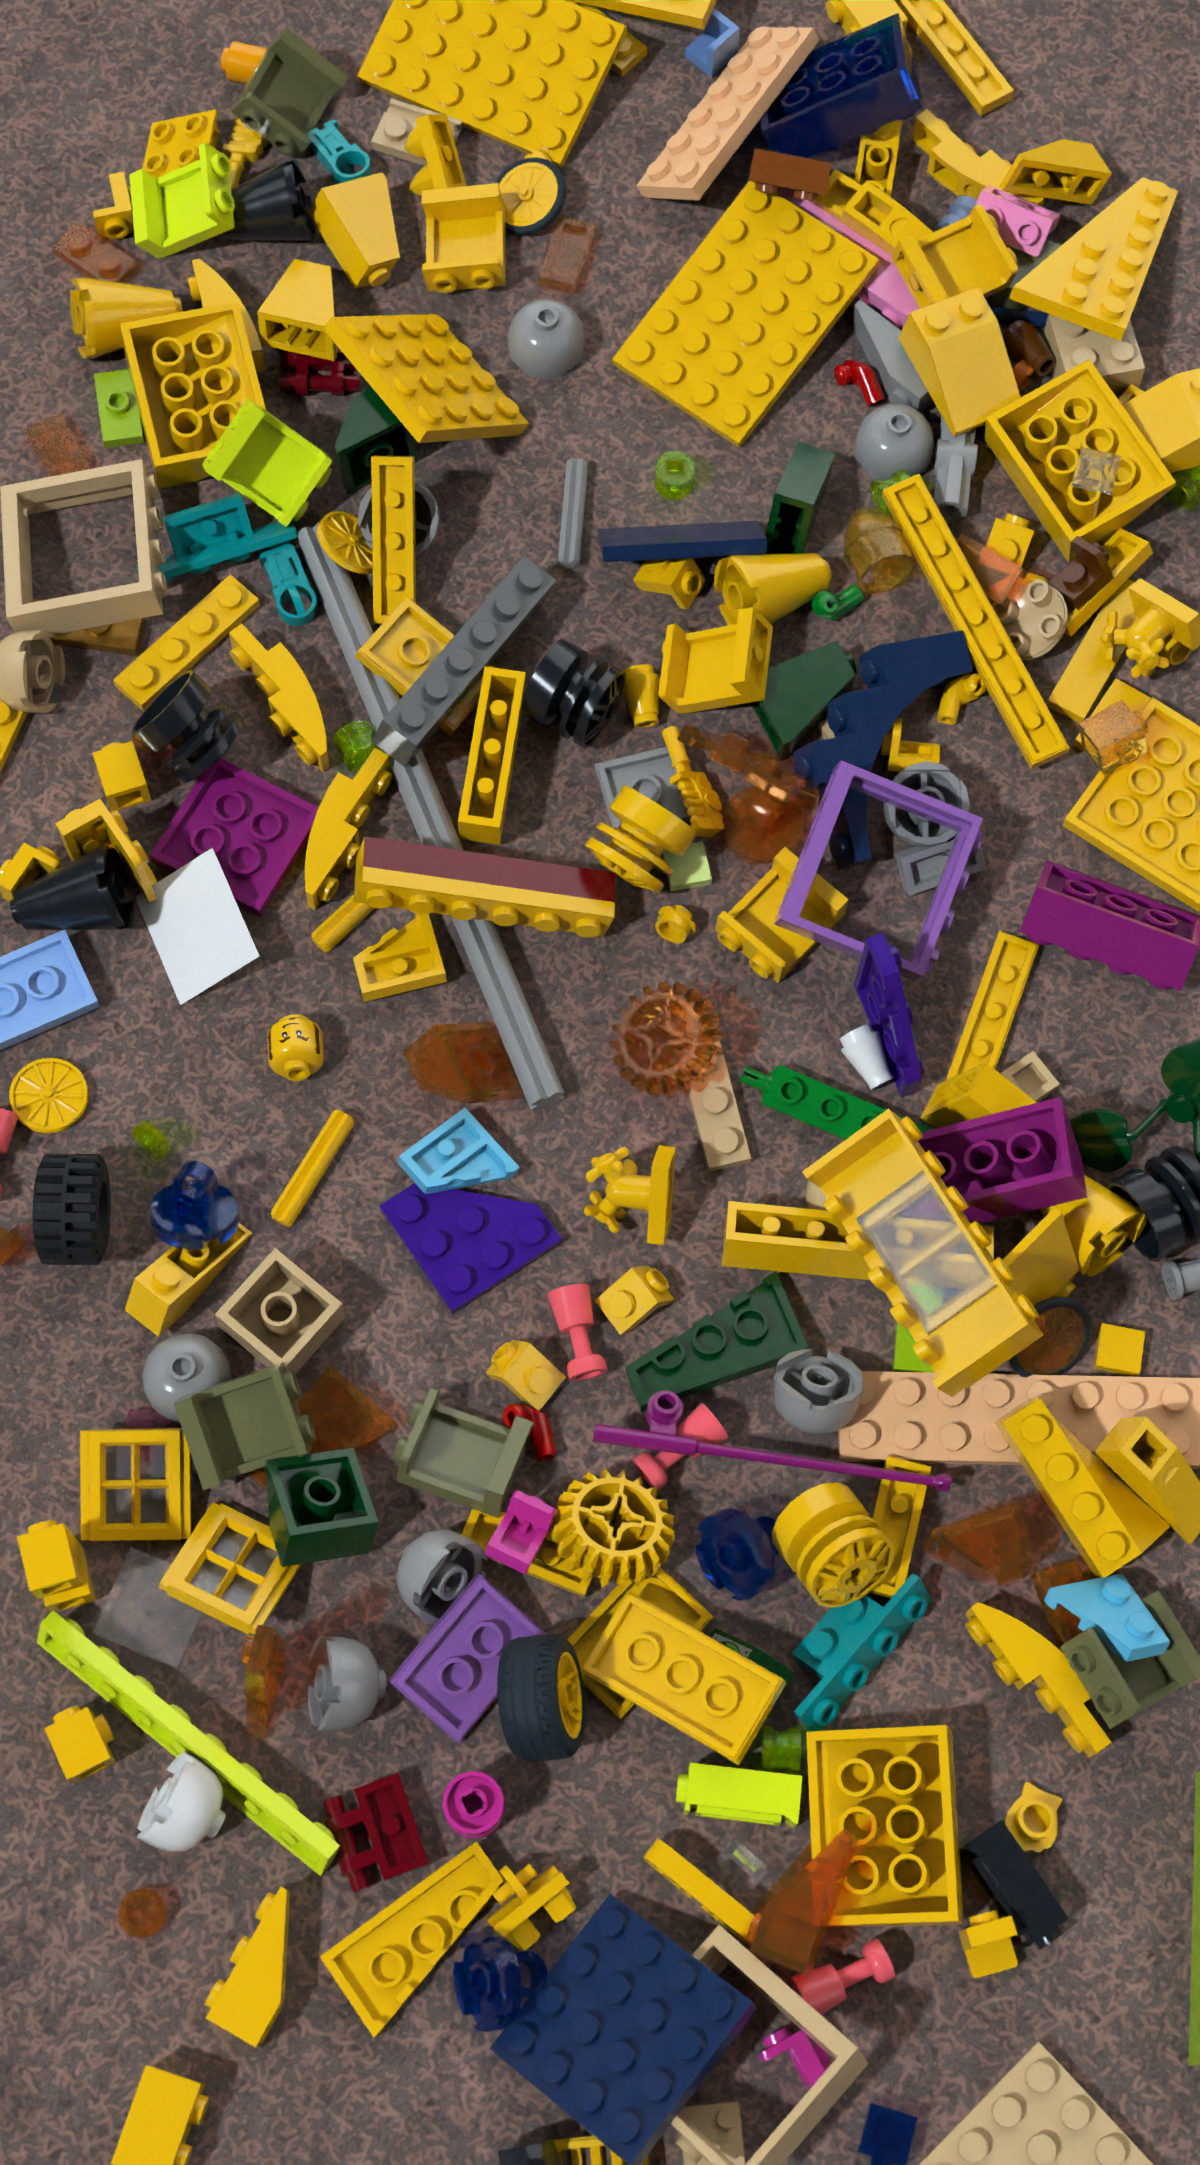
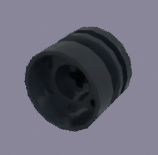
(568, 690)
(195, 734)
(1169, 1199)

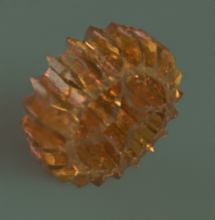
(669, 1007)

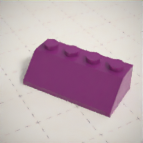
(1112, 926)
(1010, 1160)

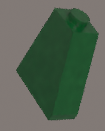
(798, 499)
(800, 693)

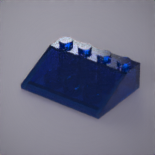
(845, 92)

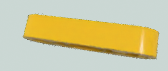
(696, 1884)

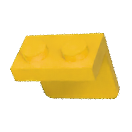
(97, 827)

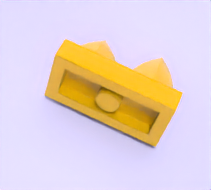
(435, 142)

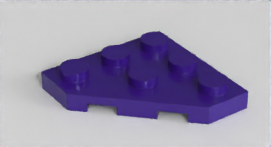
(888, 1012)
(468, 1239)

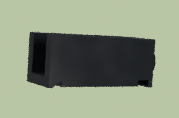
(1015, 1885)

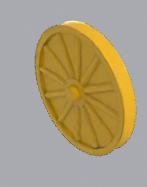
(344, 542)
(49, 1095)

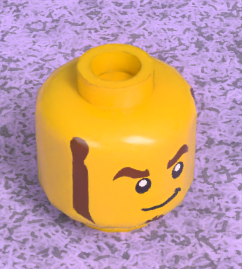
(295, 1047)

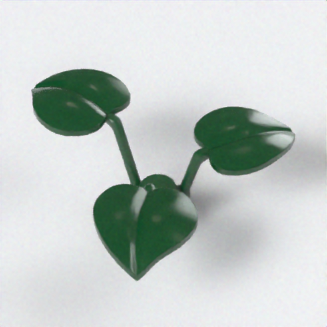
(1104, 1134)

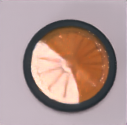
(1064, 1339)

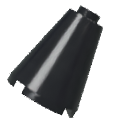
(272, 207)
(77, 896)

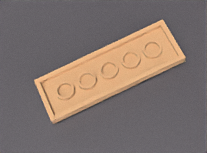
(727, 113)

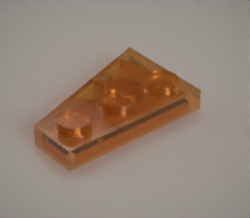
(759, 767)
(340, 1418)
(263, 1663)

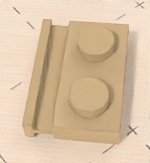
(397, 126)

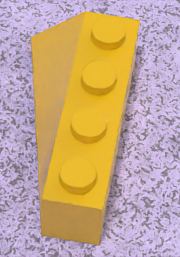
(1089, 1501)

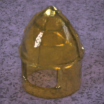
(878, 545)

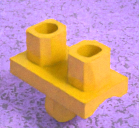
(546, 1891)

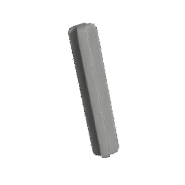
(572, 513)

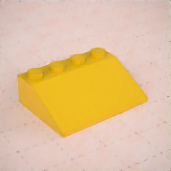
(189, 384)
(1041, 445)
(902, 1803)

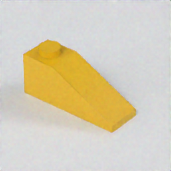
(1058, 171)

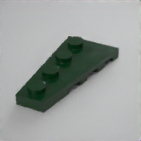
(721, 1347)

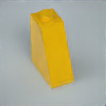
(359, 228)
(299, 311)
(972, 1096)

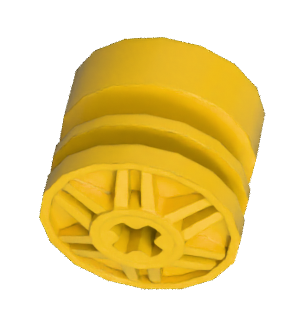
(640, 839)
(833, 1544)

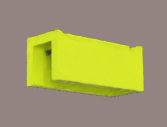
(740, 1794)

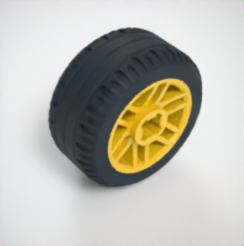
(541, 1698)

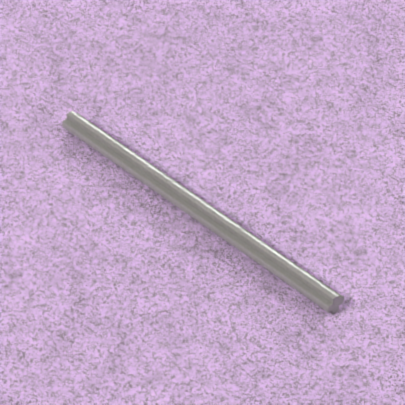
(436, 829)

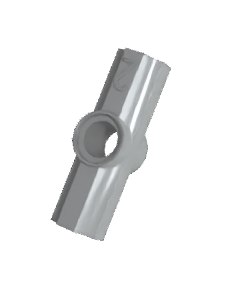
(954, 471)

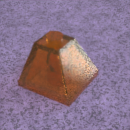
(464, 1063)
(985, 1545)

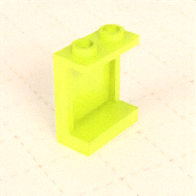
(183, 204)
(268, 463)

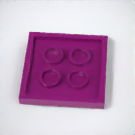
(247, 823)

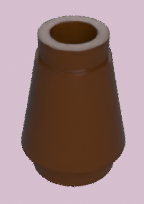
(1026, 344)

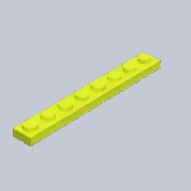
(174, 1731)

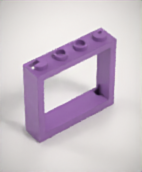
(951, 882)

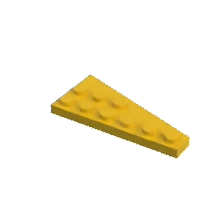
(1104, 265)

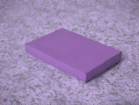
(457, 1662)

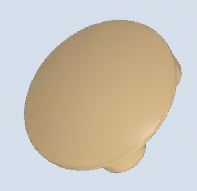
(1034, 618)

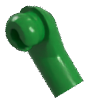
(833, 606)

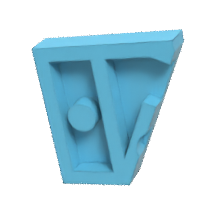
(457, 1157)
(1114, 1614)

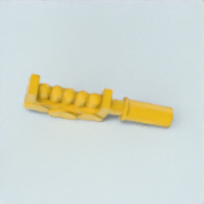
(242, 147)
(695, 788)

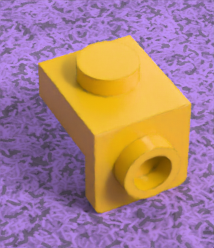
(117, 220)
(1010, 538)
(672, 577)
(906, 753)
(25, 868)
(634, 1297)
(525, 1372)
(989, 1944)

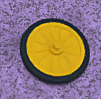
(531, 195)

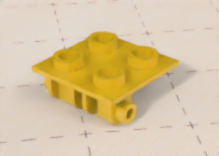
(177, 141)

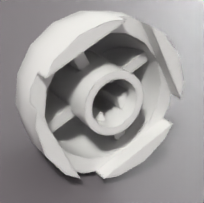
(183, 1807)

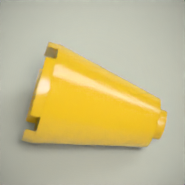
(103, 305)
(769, 583)
(1099, 1226)

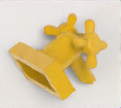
(1158, 617)
(634, 1191)

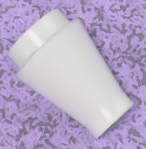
(867, 1055)

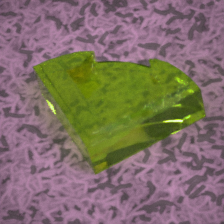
(151, 1139)

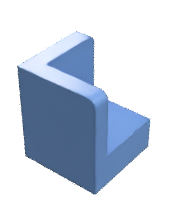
(714, 46)

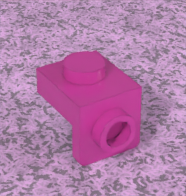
(521, 1532)
(808, 2059)

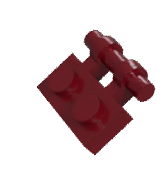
(303, 382)
(390, 1829)

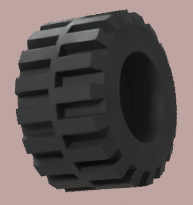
(71, 1209)

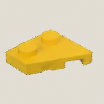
(401, 961)

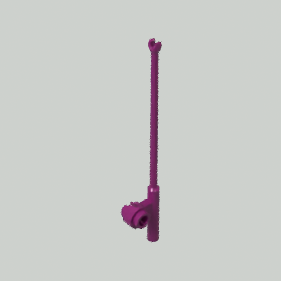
(664, 1416)

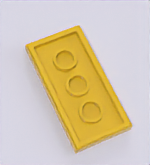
(683, 1677)

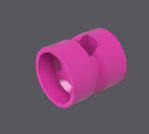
(473, 1805)

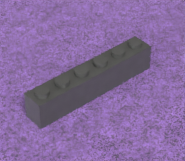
(463, 661)

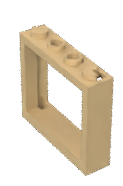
(92, 607)
(849, 2062)

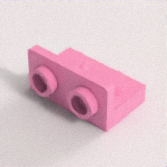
(1019, 220)

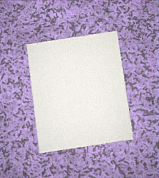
(197, 926)

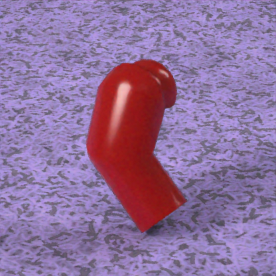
(862, 377)
(541, 1432)

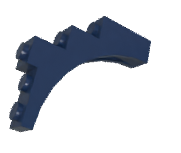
(861, 719)

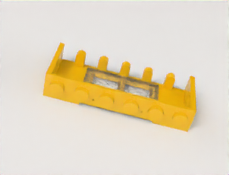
(925, 1252)

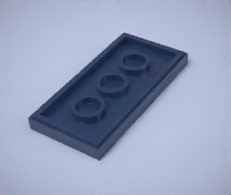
(681, 541)

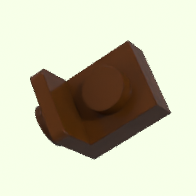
(1084, 574)

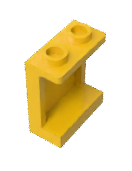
(464, 238)
(956, 260)
(716, 664)
(751, 921)

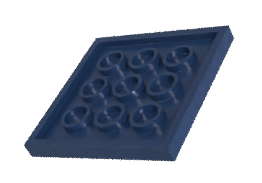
(624, 2030)

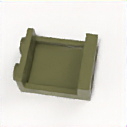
(288, 93)
(244, 1424)
(460, 1455)
(1129, 1687)

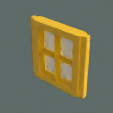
(135, 1484)
(229, 1570)

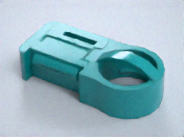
(337, 153)
(289, 580)

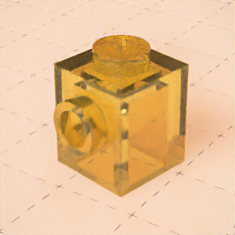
(1114, 737)

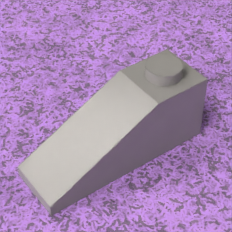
(889, 358)

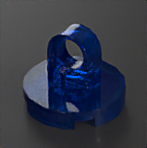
(194, 1209)
(737, 1552)
(491, 1982)

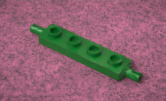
(813, 1101)

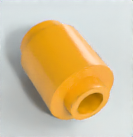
(240, 61)

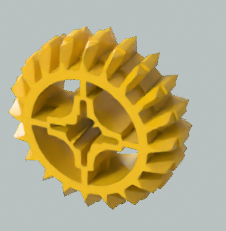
(586, 1534)

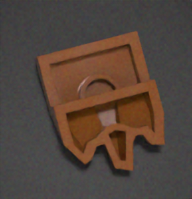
(776, 169)

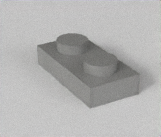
(923, 866)

